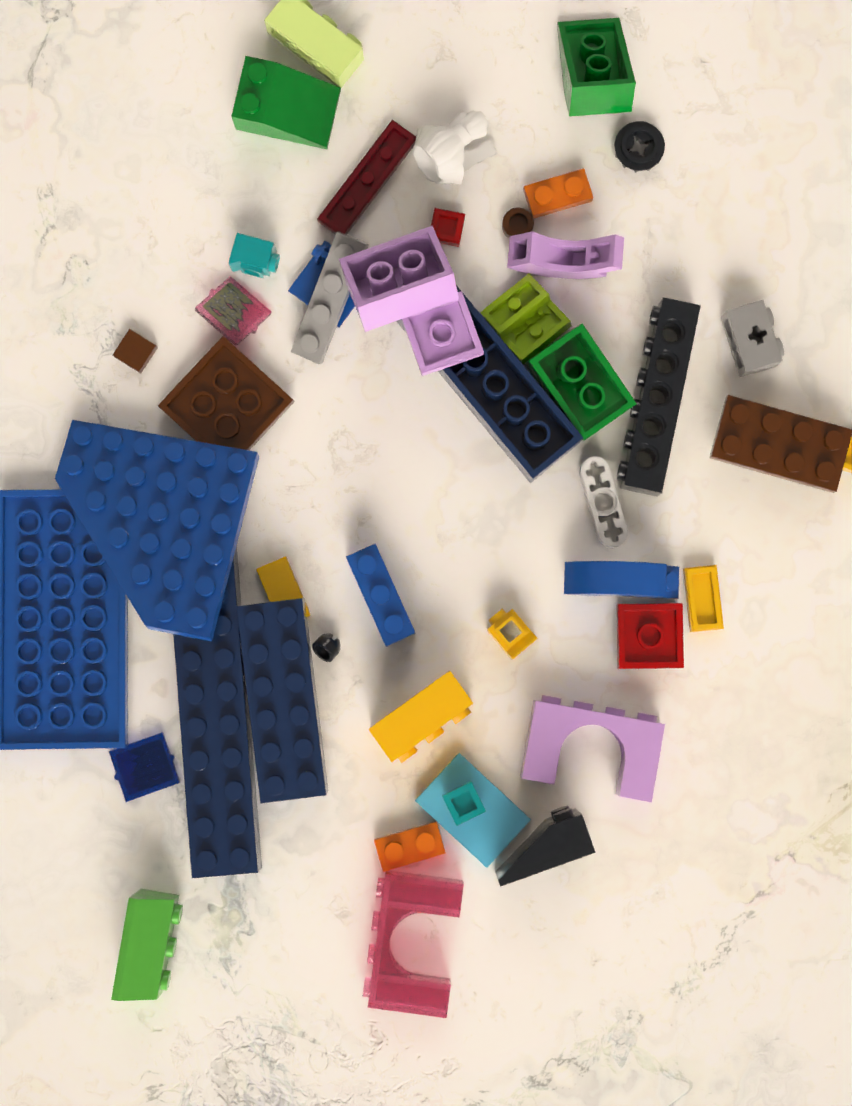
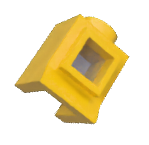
(510, 632)

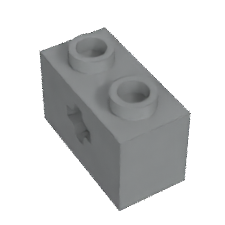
(749, 354)

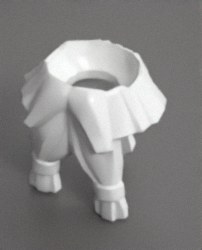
(442, 152)

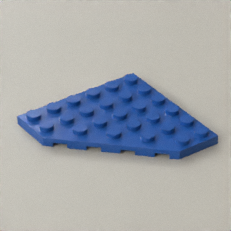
(160, 517)

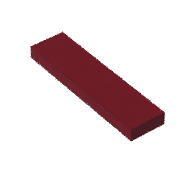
(367, 179)

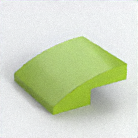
(526, 318)

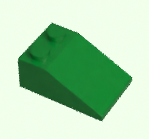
(595, 67)
(284, 103)
(581, 381)

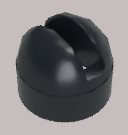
(326, 647)

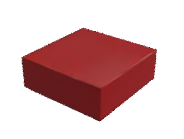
(448, 226)

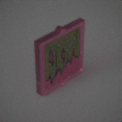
(233, 311)

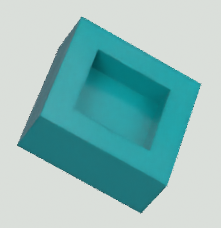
(463, 803)

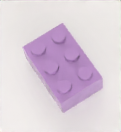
(399, 278)

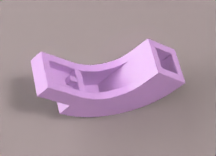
(565, 258)

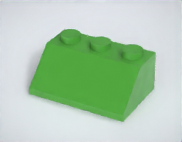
(146, 946)

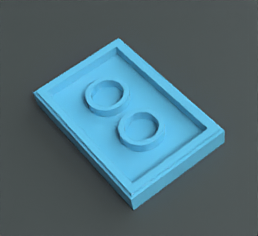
(486, 833)

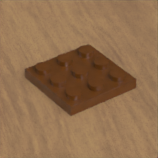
(226, 399)

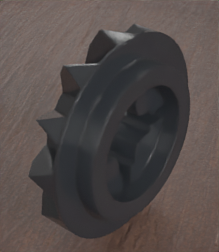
(645, 134)

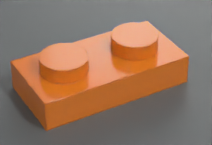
(558, 193)
(409, 846)

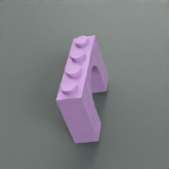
(638, 740)

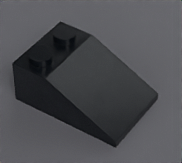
(548, 846)

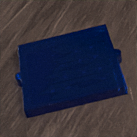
(144, 767)

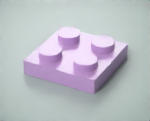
(443, 336)

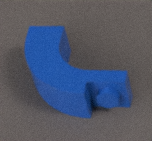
(621, 579)

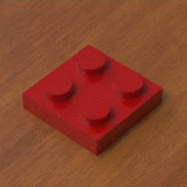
(650, 636)

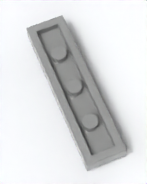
(326, 302)

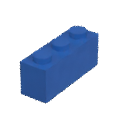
(380, 595)

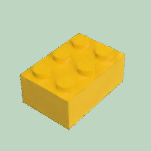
(421, 717)

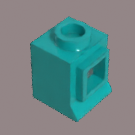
(253, 256)

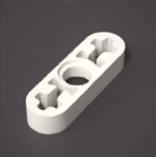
(589, 481)

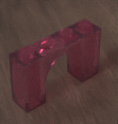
(392, 985)

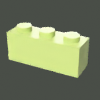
(315, 40)

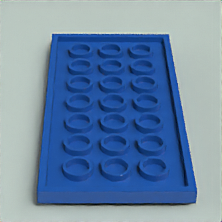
(58, 630)

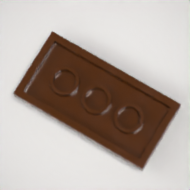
(781, 444)

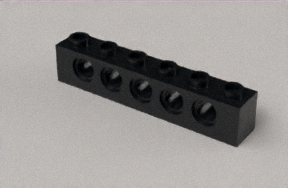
(683, 319)

